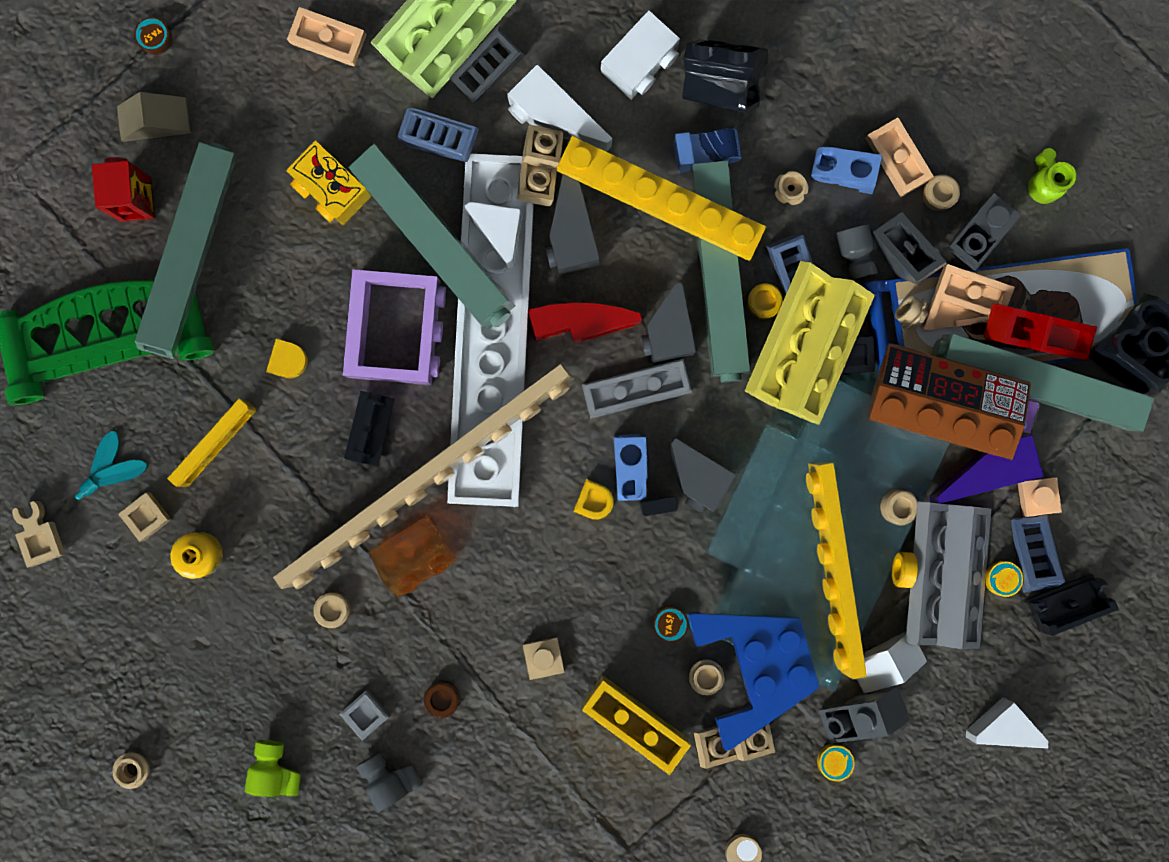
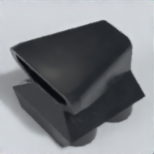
(723, 74)
(1138, 347)

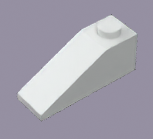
(547, 105)

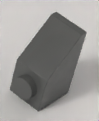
(669, 330)
(699, 477)

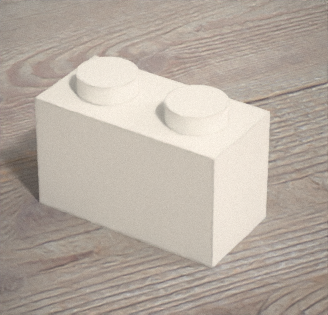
(640, 56)

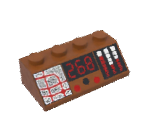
(950, 401)

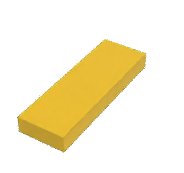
(212, 443)

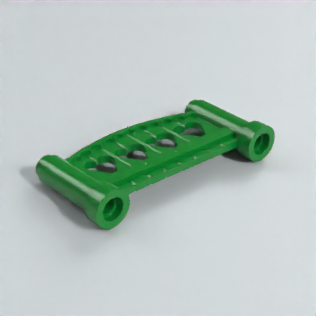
(30, 364)

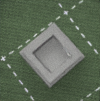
(364, 714)

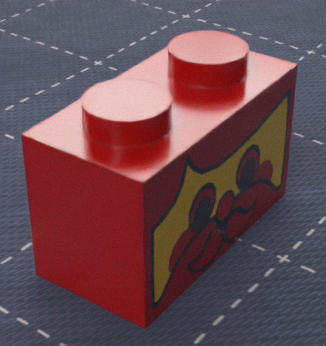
(122, 190)

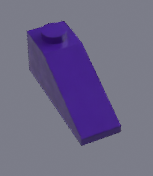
(991, 472)

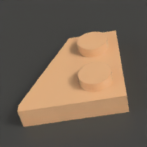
(964, 298)

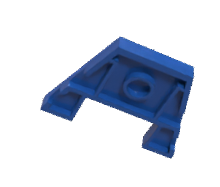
(772, 665)

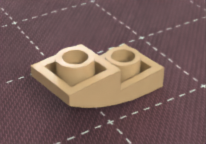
(539, 165)
(712, 753)

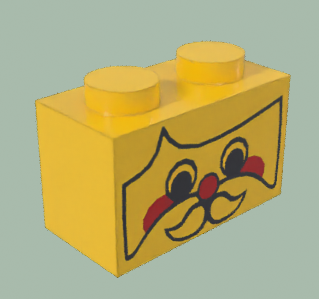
(328, 183)

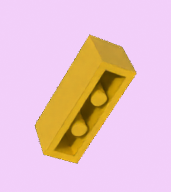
(636, 724)

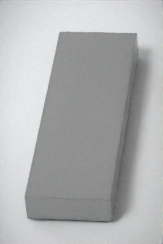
(636, 388)

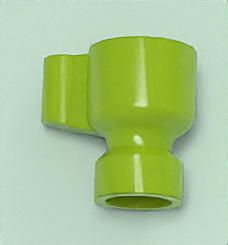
(1052, 178)
(266, 777)

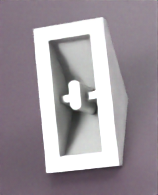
(499, 227)
(891, 664)
(1006, 726)

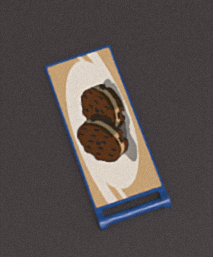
(1077, 288)

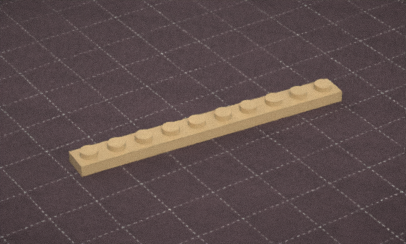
(436, 470)

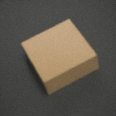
(144, 516)

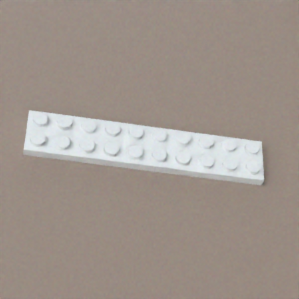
(492, 360)

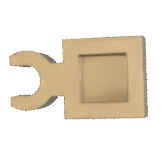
(39, 540)

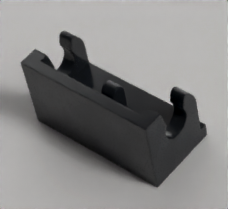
(1071, 605)

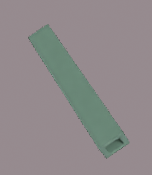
(432, 237)
(186, 250)
(721, 283)
(1053, 384)

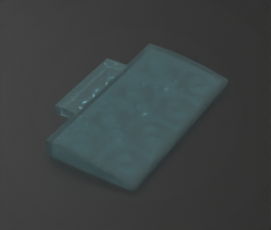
(771, 528)

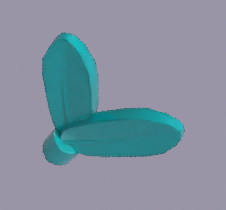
(103, 470)

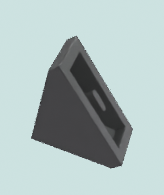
(907, 250)

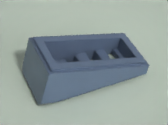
(416, 129)
(796, 240)
(1048, 551)

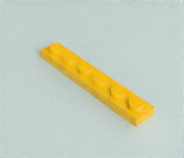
(661, 198)
(838, 582)

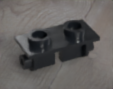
(369, 428)

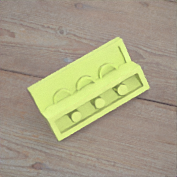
(436, 37)

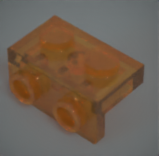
(412, 557)

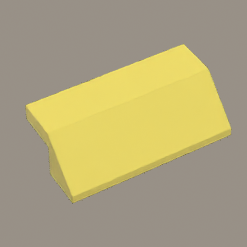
(809, 343)

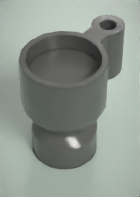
(856, 246)
(384, 786)

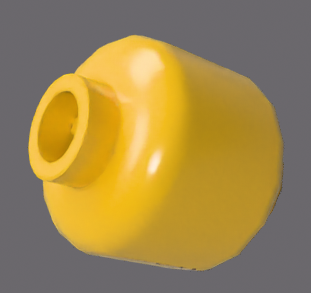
(207, 554)

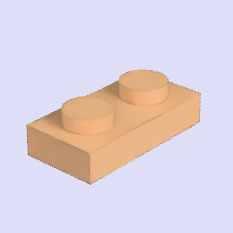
(326, 36)
(899, 157)

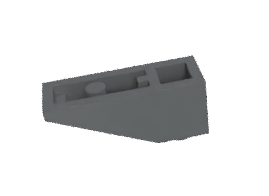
(571, 231)

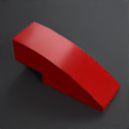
(581, 319)
(1039, 332)

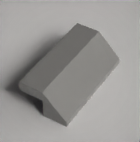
(950, 575)

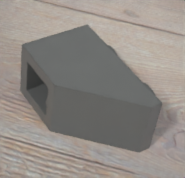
(983, 231)
(865, 716)

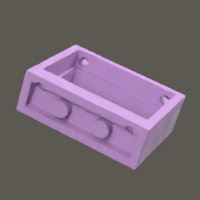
(358, 322)

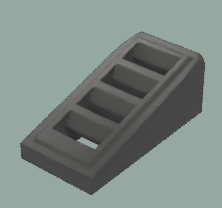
(478, 56)

